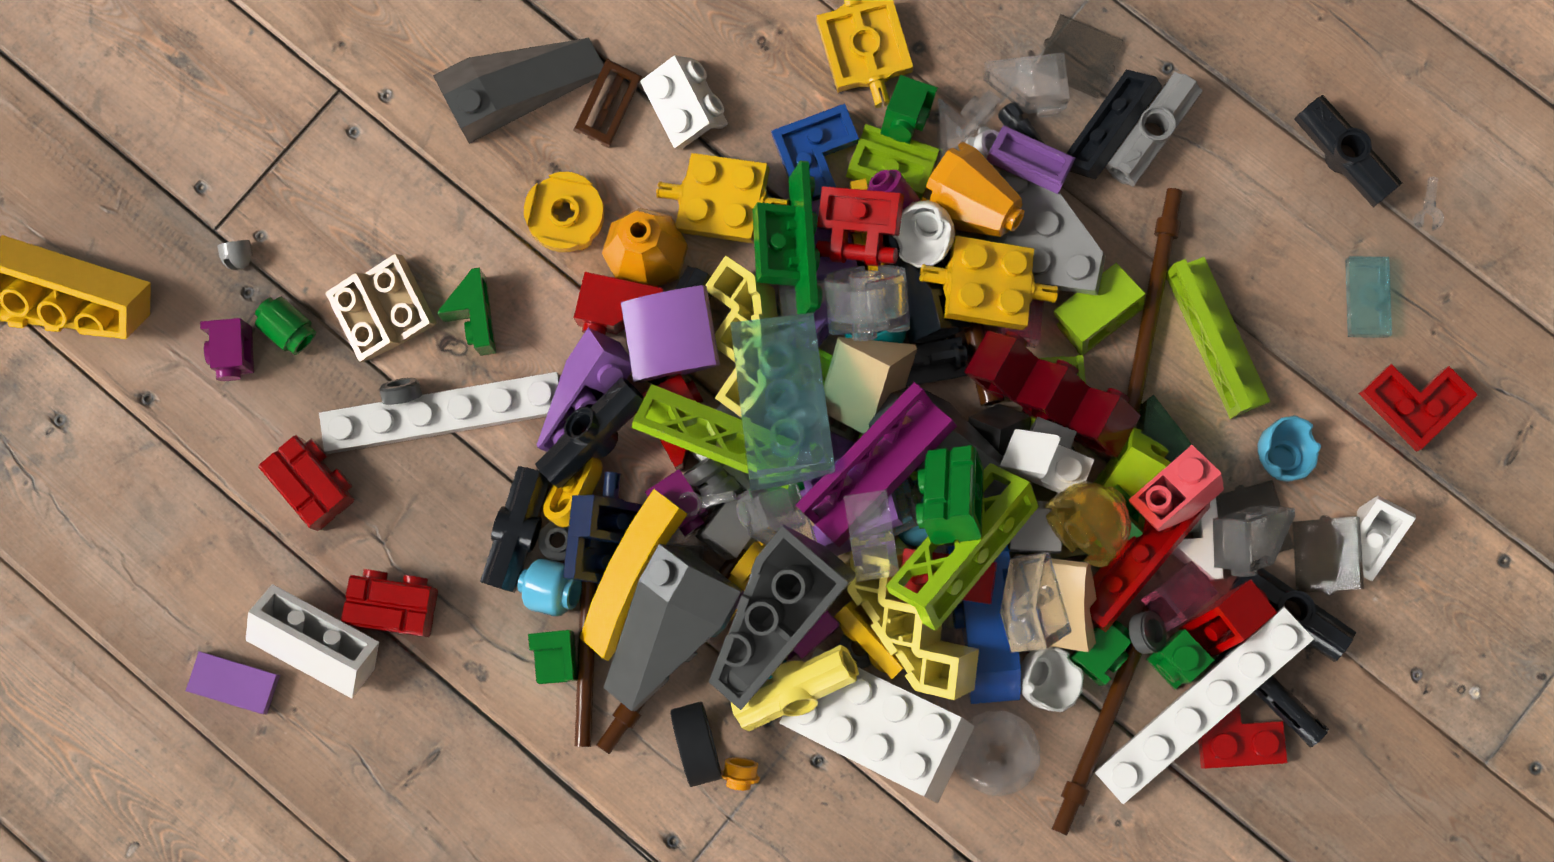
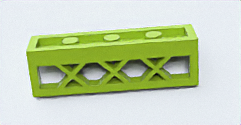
(1217, 337)
(693, 427)
(969, 559)

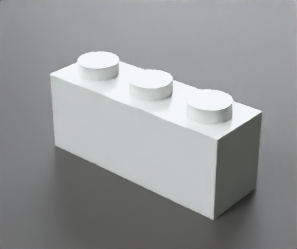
(311, 641)

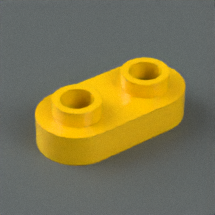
(558, 502)

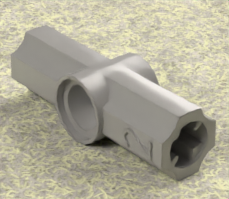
(1166, 112)

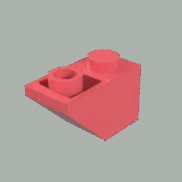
(1179, 490)

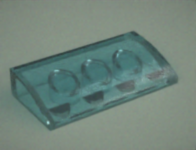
(782, 400)

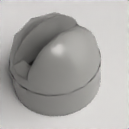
(235, 254)

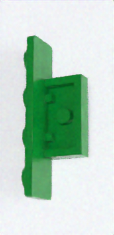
(786, 241)

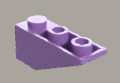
(586, 377)

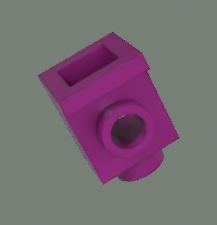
(228, 348)
(672, 488)

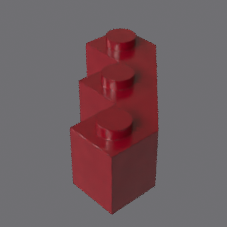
(1053, 392)

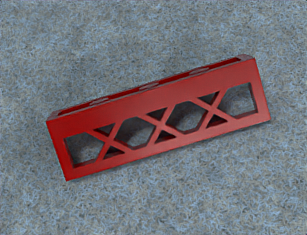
(1134, 566)

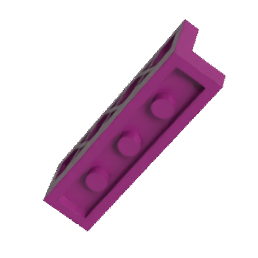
(879, 464)

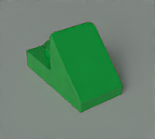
(472, 302)

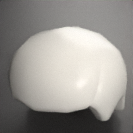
(925, 233)
(1051, 679)

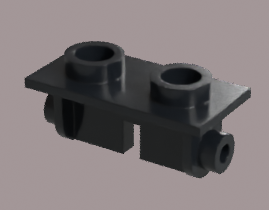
(938, 361)

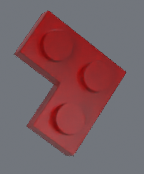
(1414, 413)
(1240, 744)

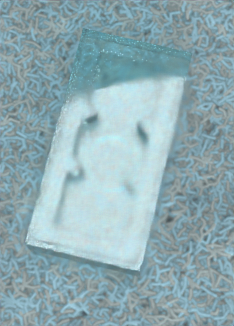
(1368, 297)

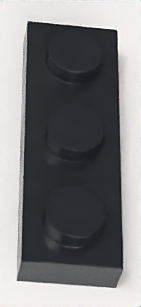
(1112, 122)

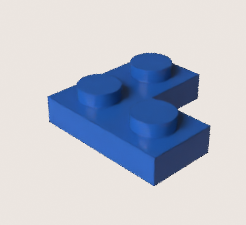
(812, 140)

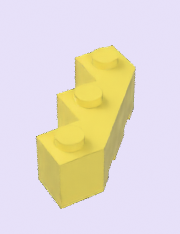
(748, 301)
(931, 664)

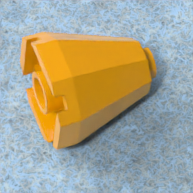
(974, 193)
(645, 248)

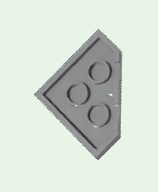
(1061, 244)

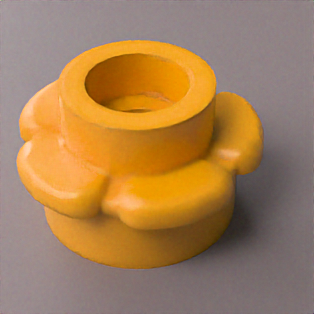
(740, 773)

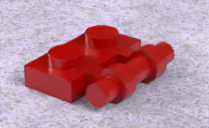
(864, 212)

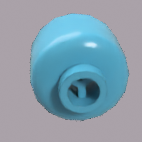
(546, 589)

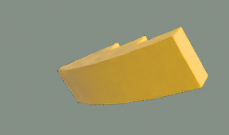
(610, 605)

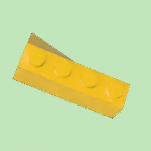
(68, 293)

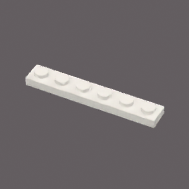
(438, 413)
(1203, 705)

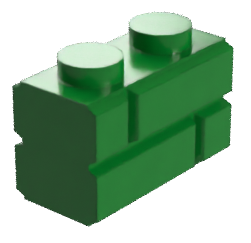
(951, 495)

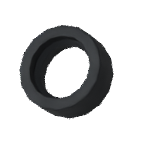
(695, 744)

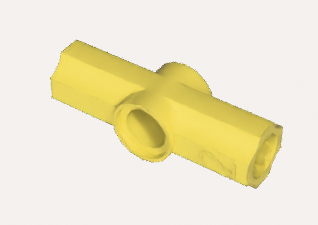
(797, 687)

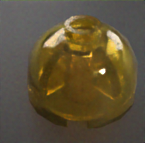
(1092, 520)

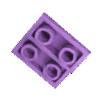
(670, 333)

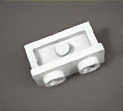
(683, 100)

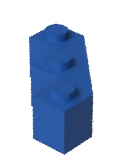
(982, 628)

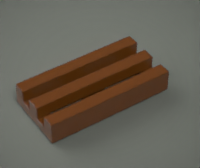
(593, 132)

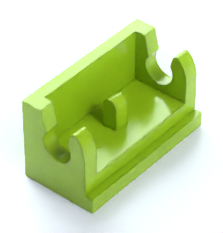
(1092, 318)
(1136, 464)

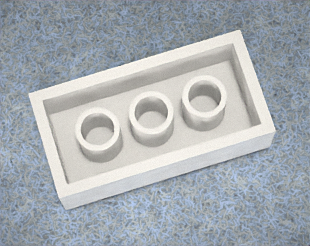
(888, 732)

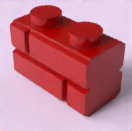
(307, 482)
(390, 605)

